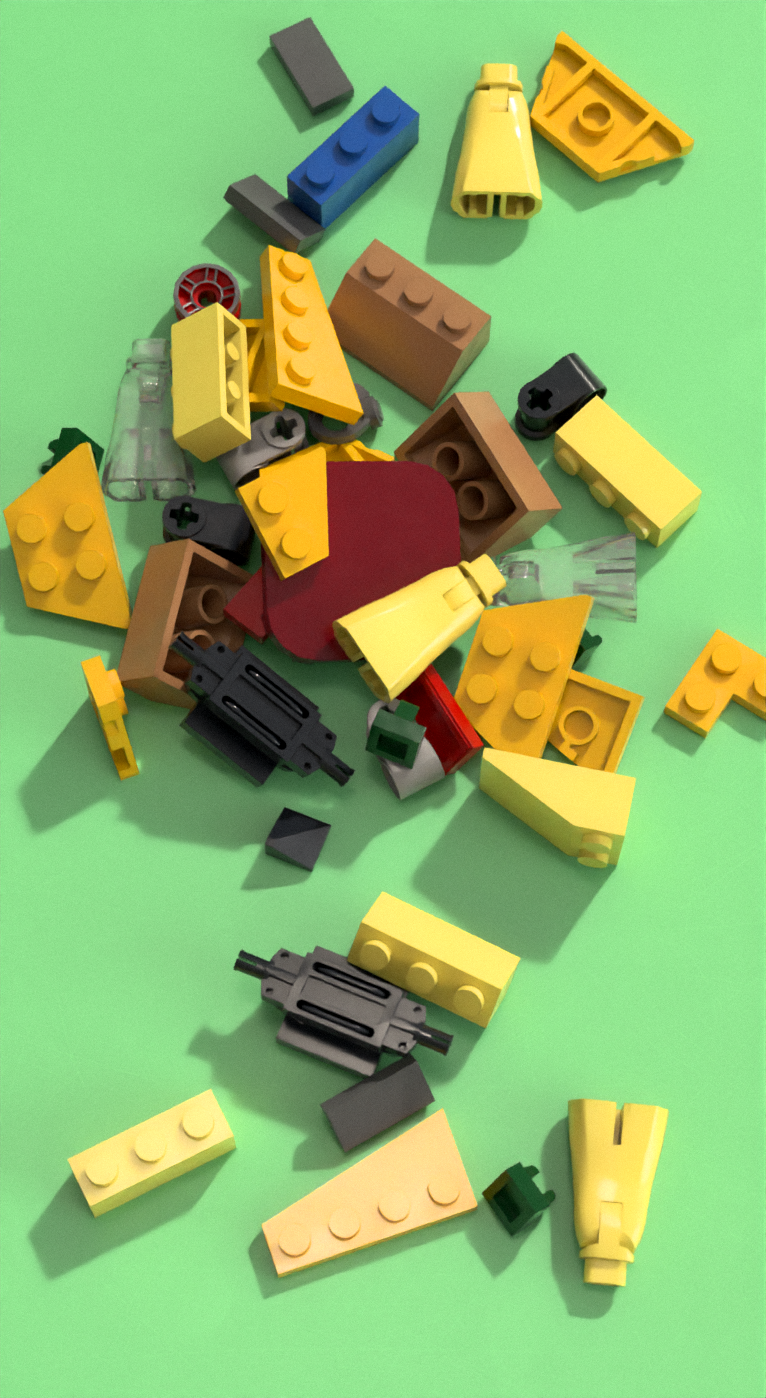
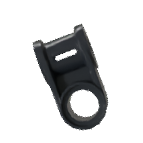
(556, 397)
(214, 525)

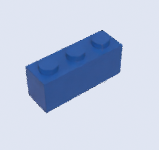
(354, 157)

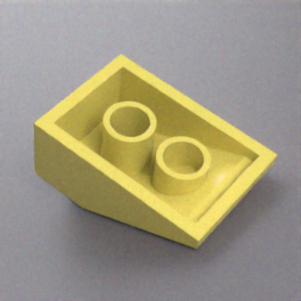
(565, 803)

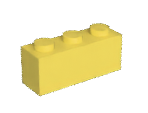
(210, 383)
(625, 472)
(433, 959)
(152, 1153)

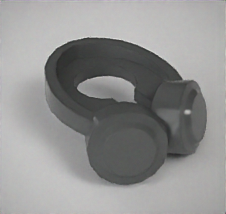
(372, 417)

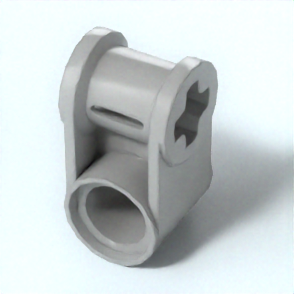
(265, 446)
(400, 778)

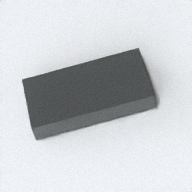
(311, 66)
(274, 213)
(377, 1102)

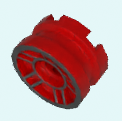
(207, 282)

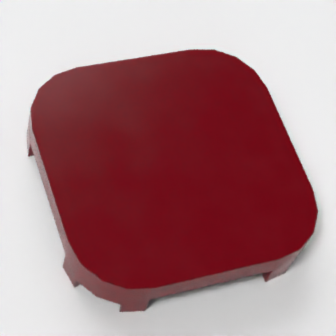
(384, 533)

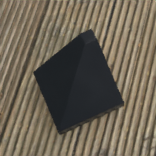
(297, 839)

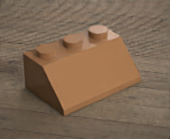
(407, 324)
(492, 475)
(178, 592)

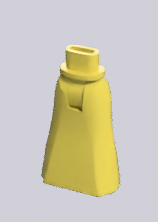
(497, 150)
(416, 624)
(612, 1181)

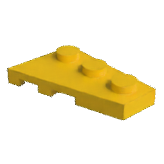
(594, 722)

